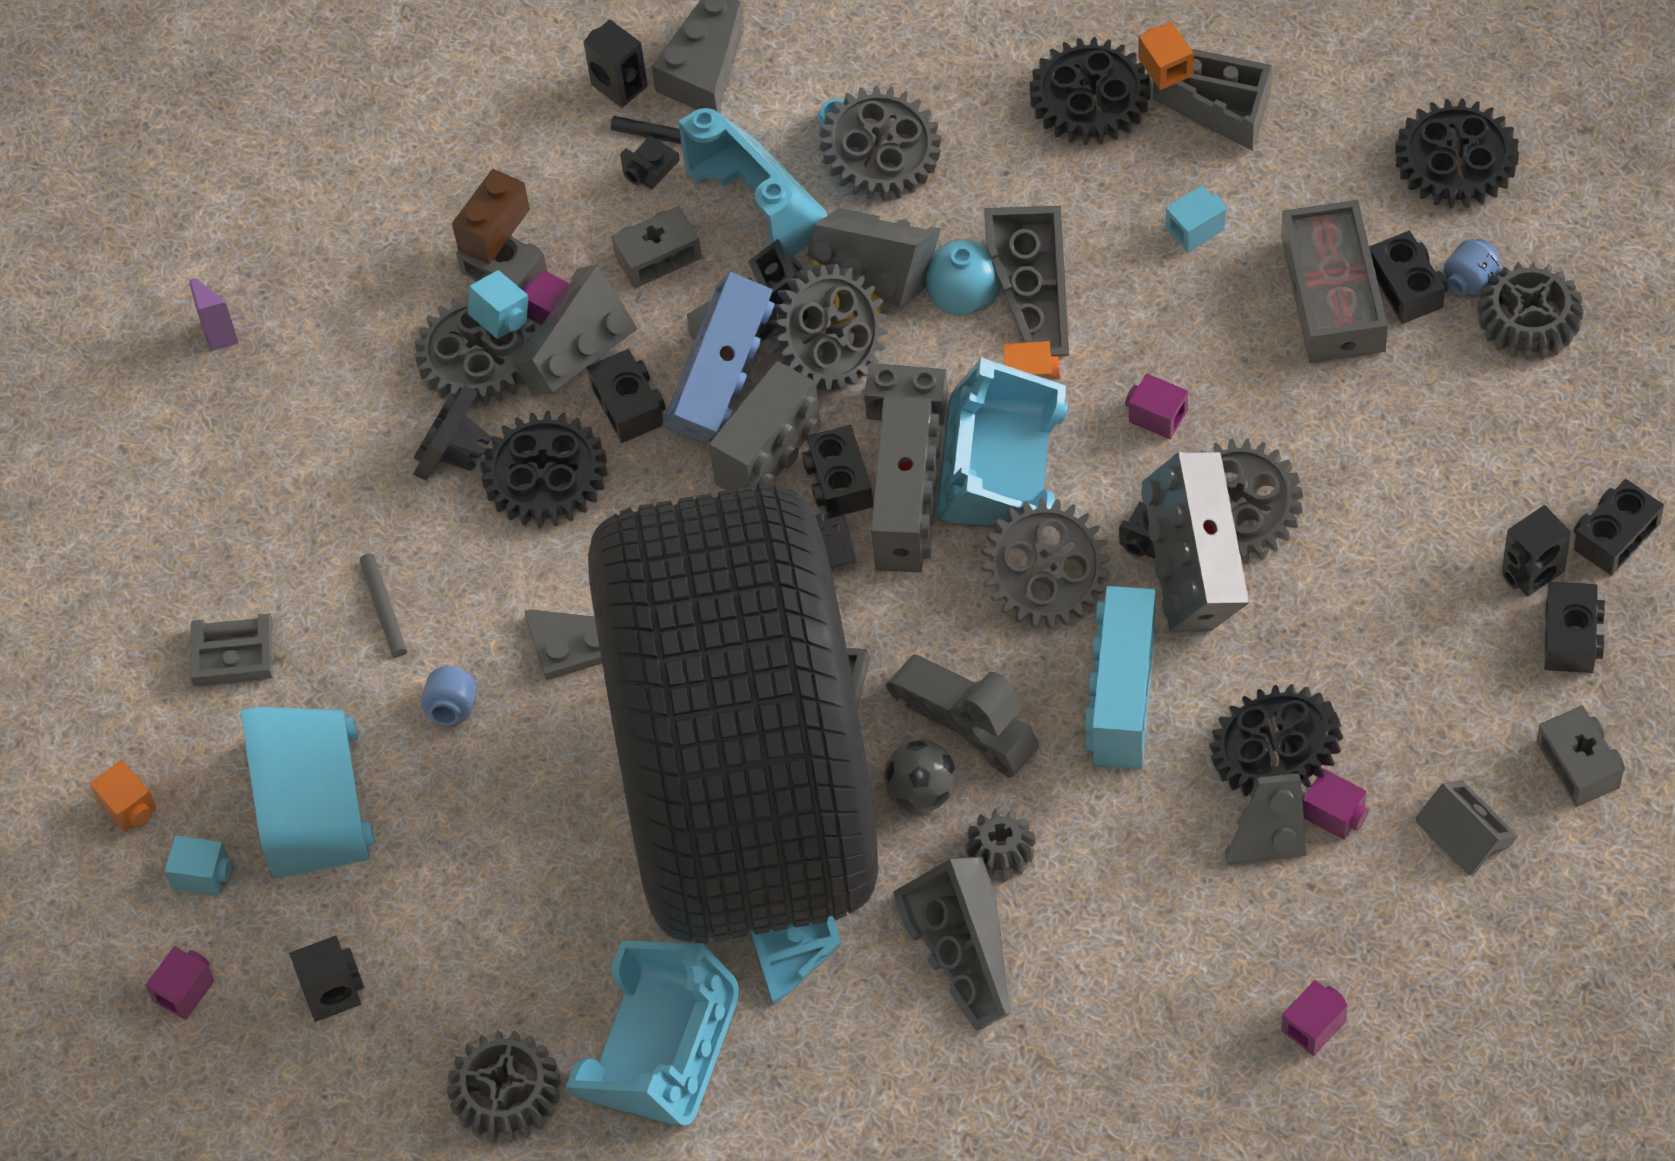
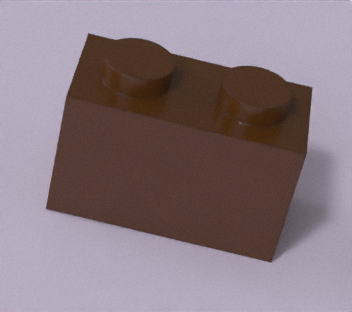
(491, 216)

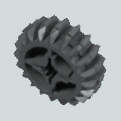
(1533, 322)
(534, 1095)

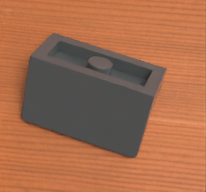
(1464, 825)

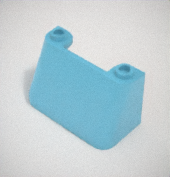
(724, 151)
(997, 444)
(305, 788)
(663, 1033)

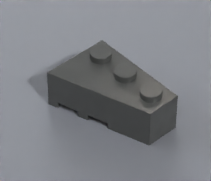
(700, 55)
(1222, 95)
(885, 252)
(575, 334)

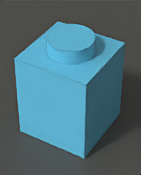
(1195, 218)
(497, 304)
(198, 865)

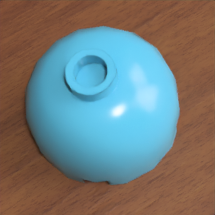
(962, 277)

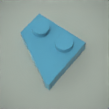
(794, 954)

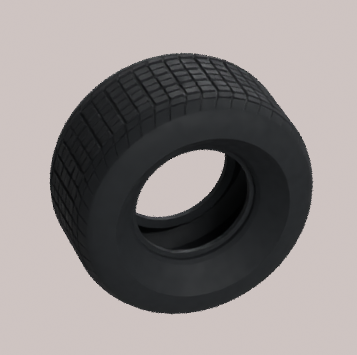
(733, 713)

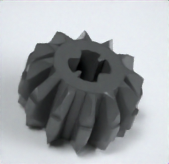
(1006, 828)

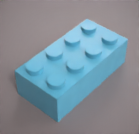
(1121, 677)

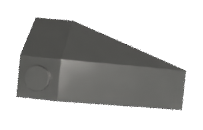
(1030, 266)
(960, 924)

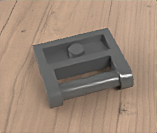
(235, 658)

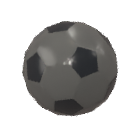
(920, 776)

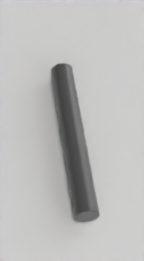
(383, 605)

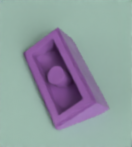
(213, 316)

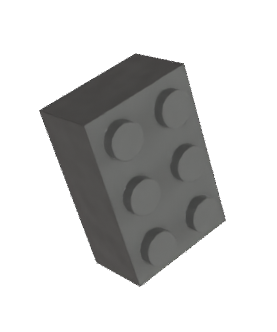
(766, 430)

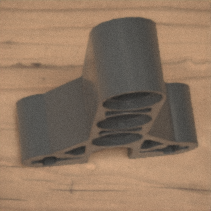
(976, 710)

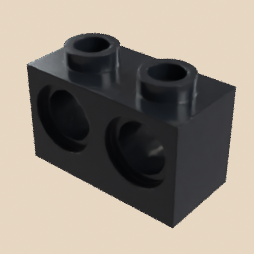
(1400, 279)
(843, 471)
(1622, 530)
(1535, 551)

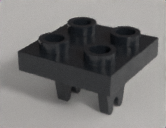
(452, 437)

